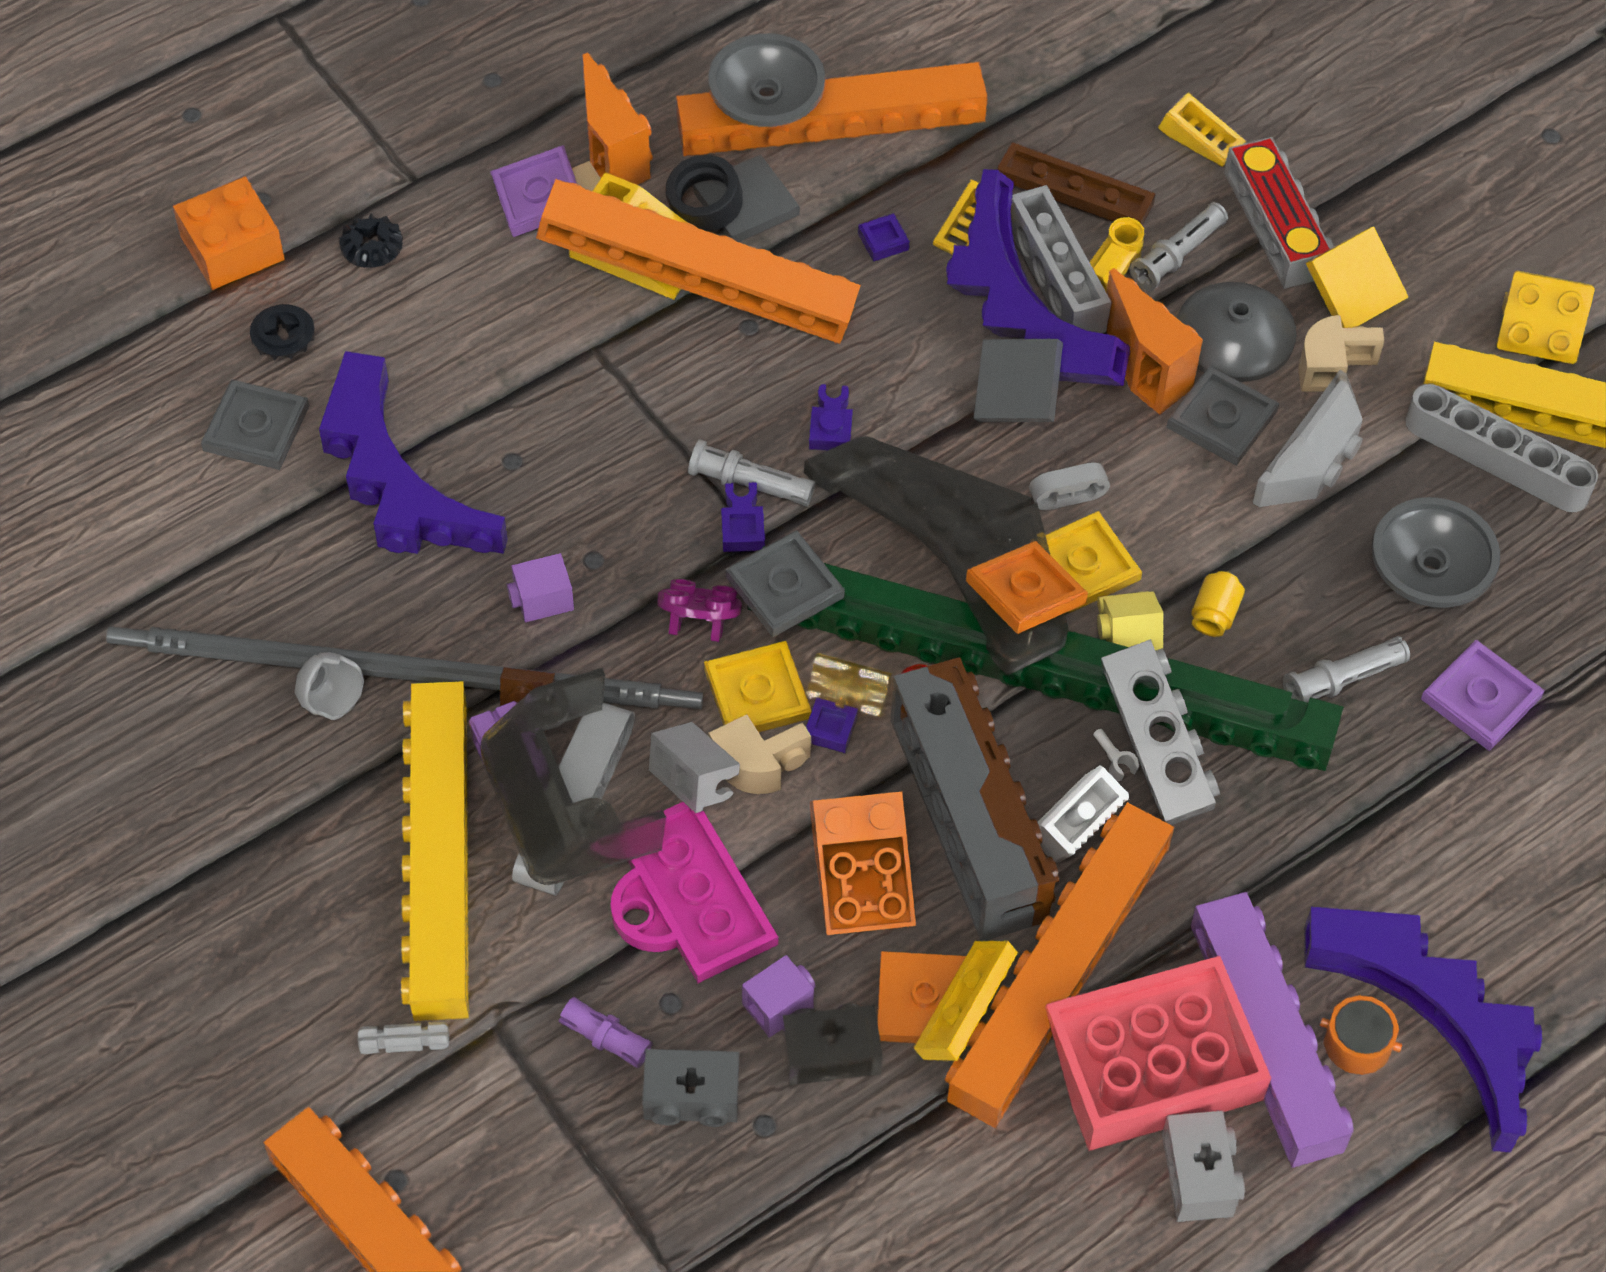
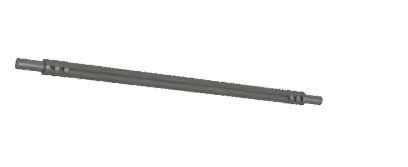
(378, 664)

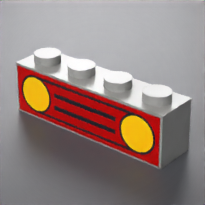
(1276, 209)

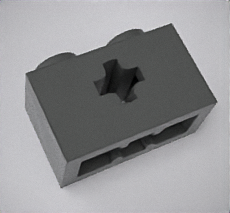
(673, 1071)

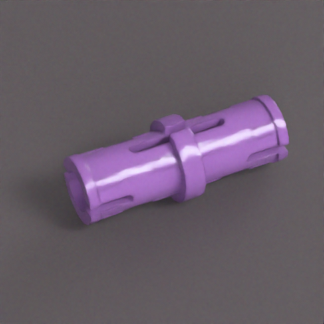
(605, 1032)

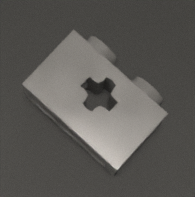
(1197, 1191)

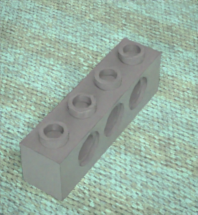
(1058, 261)
(1123, 673)

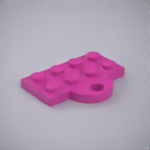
(692, 900)

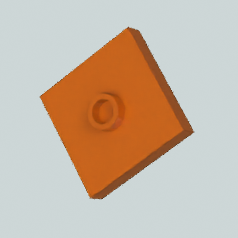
(1026, 587)
(911, 991)

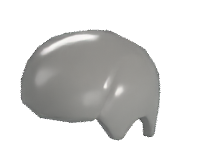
(329, 685)

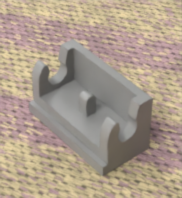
(691, 765)

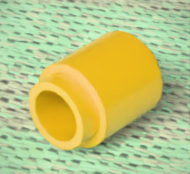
(1217, 603)

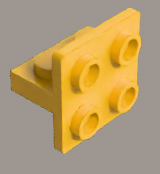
(1544, 316)

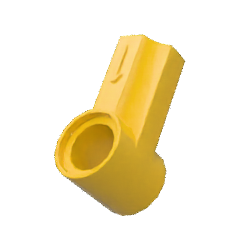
(1119, 248)

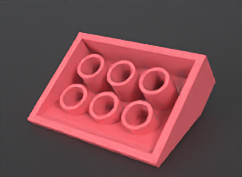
(1156, 1052)

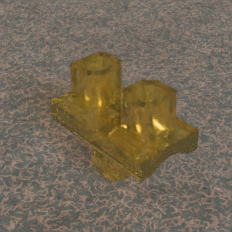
(849, 684)

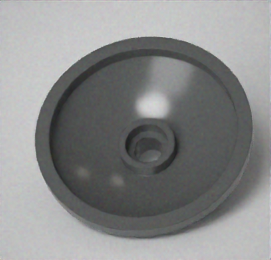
(766, 80)
(1238, 345)
(1439, 536)

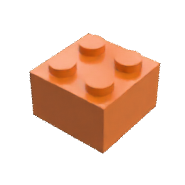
(229, 233)

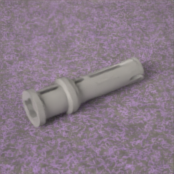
(1168, 254)
(734, 469)
(1330, 677)

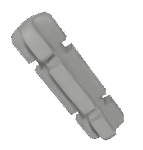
(403, 1037)

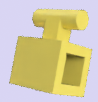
(1130, 619)

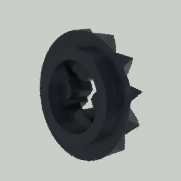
(374, 252)
(295, 322)

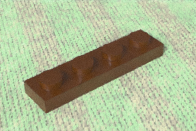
(1076, 185)

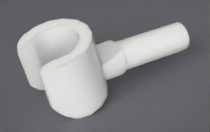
(1116, 756)

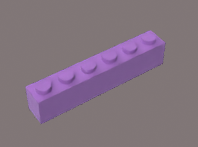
(1300, 1088)

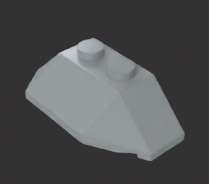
(1314, 449)

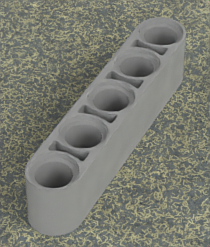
(1501, 448)
(588, 767)

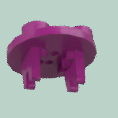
(688, 601)

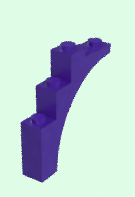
(1012, 307)
(378, 475)
(1392, 955)

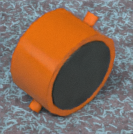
(1361, 1034)

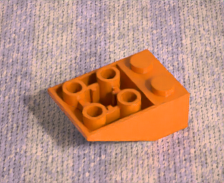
(615, 129)
(1161, 347)
(863, 863)

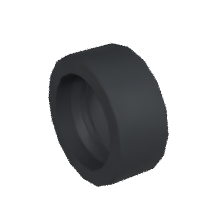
(705, 168)

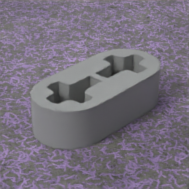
(1069, 486)

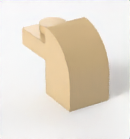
(1333, 348)
(760, 759)

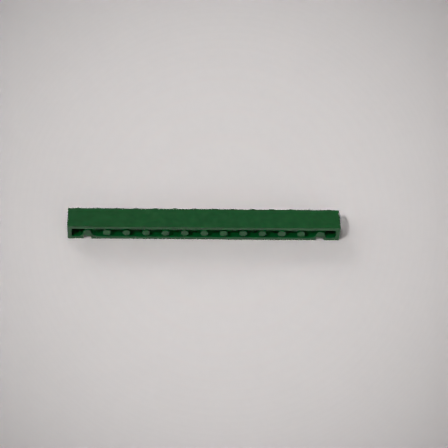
(1217, 704)

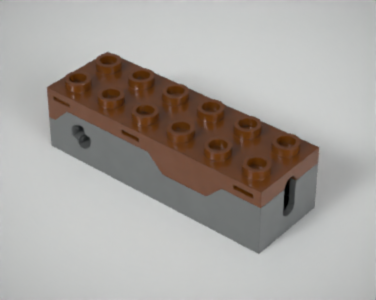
(973, 798)

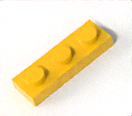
(965, 1000)

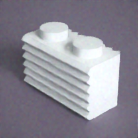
(1080, 813)

